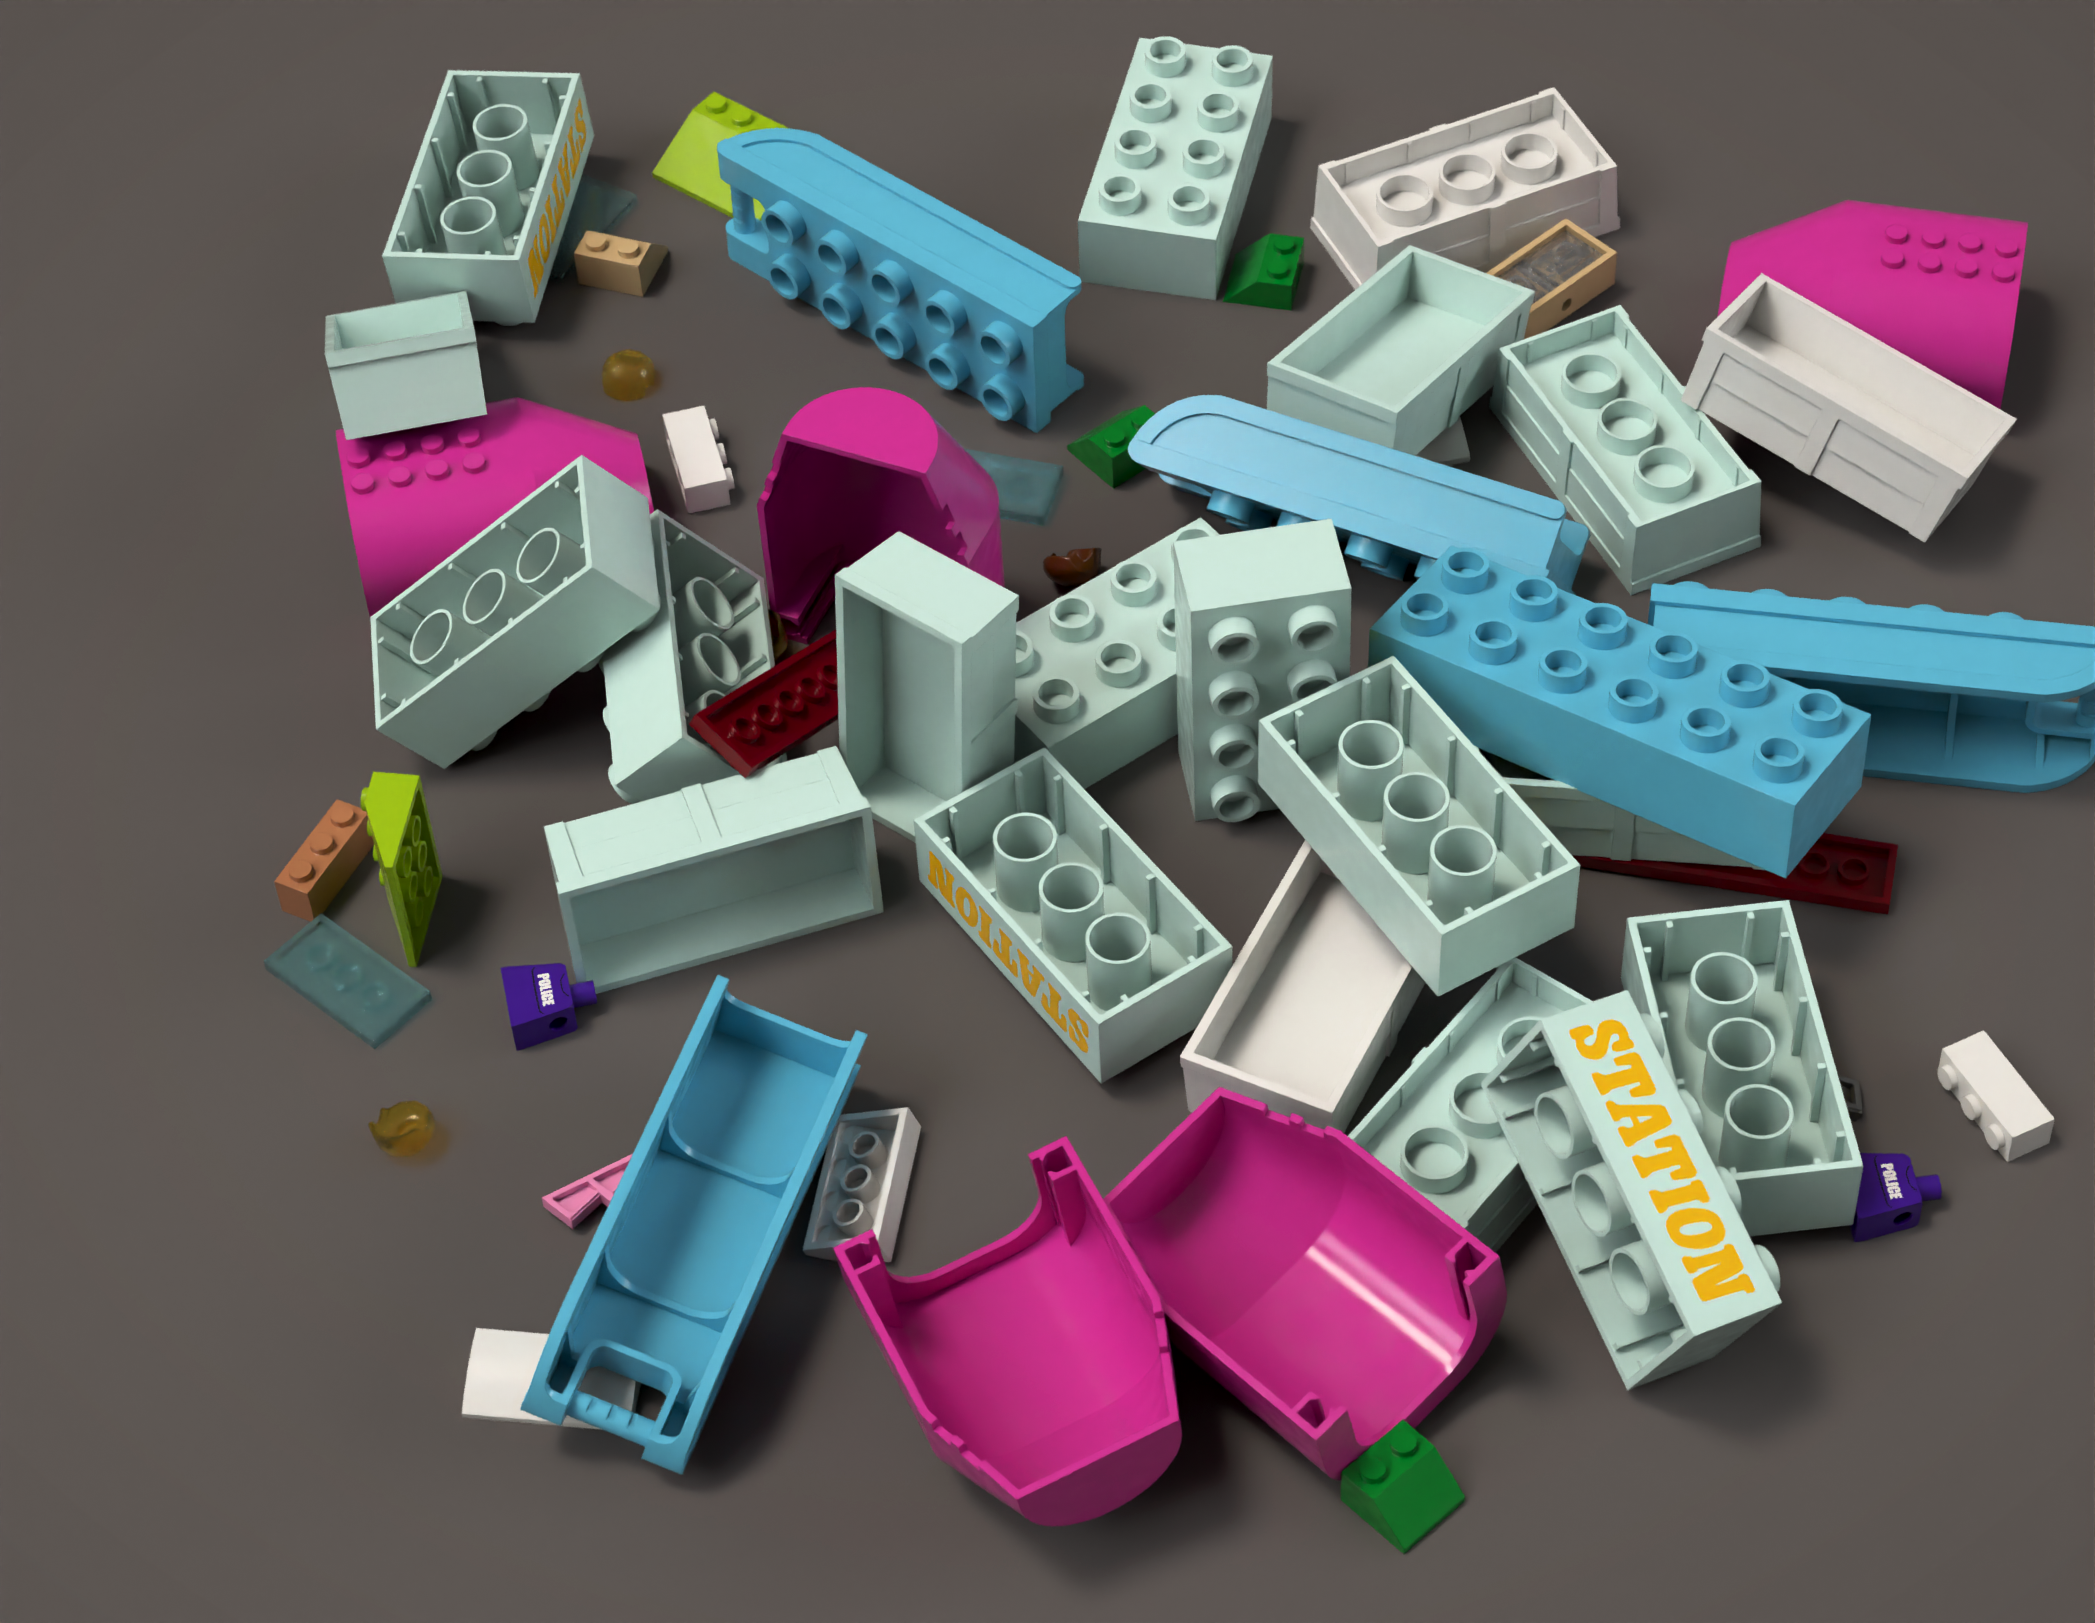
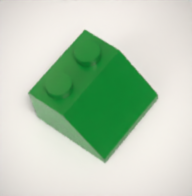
(1267, 272)
(1106, 446)
(1401, 1487)

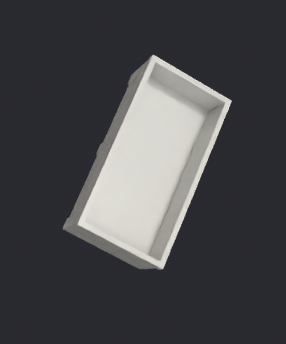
(1467, 189)
(1844, 406)
(1304, 1004)

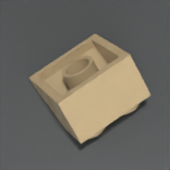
(617, 262)

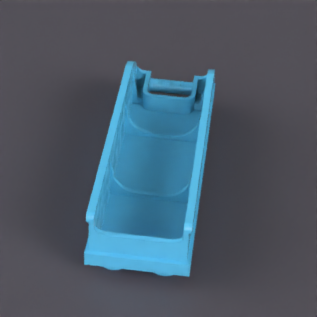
(902, 270)
(1380, 499)
(1944, 690)
(697, 1223)

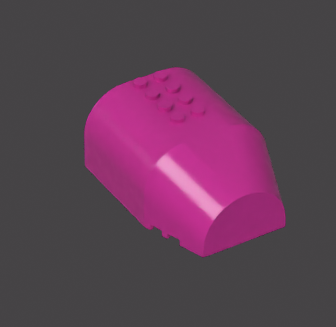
(1905, 275)
(850, 479)
(439, 485)
(1307, 1275)
(1035, 1355)

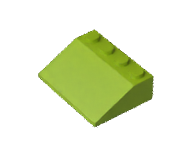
(692, 156)
(405, 854)

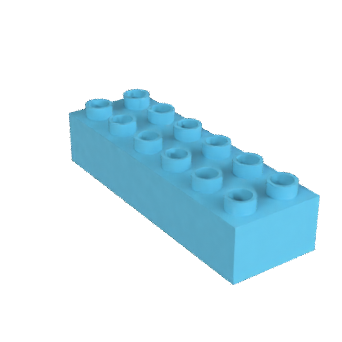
(1627, 709)

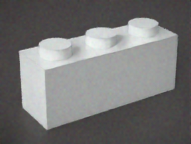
(698, 459)
(1995, 1096)

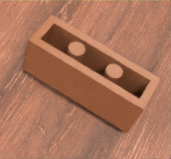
(324, 861)

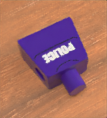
(543, 1002)
(1890, 1195)

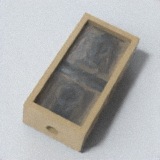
(1563, 269)

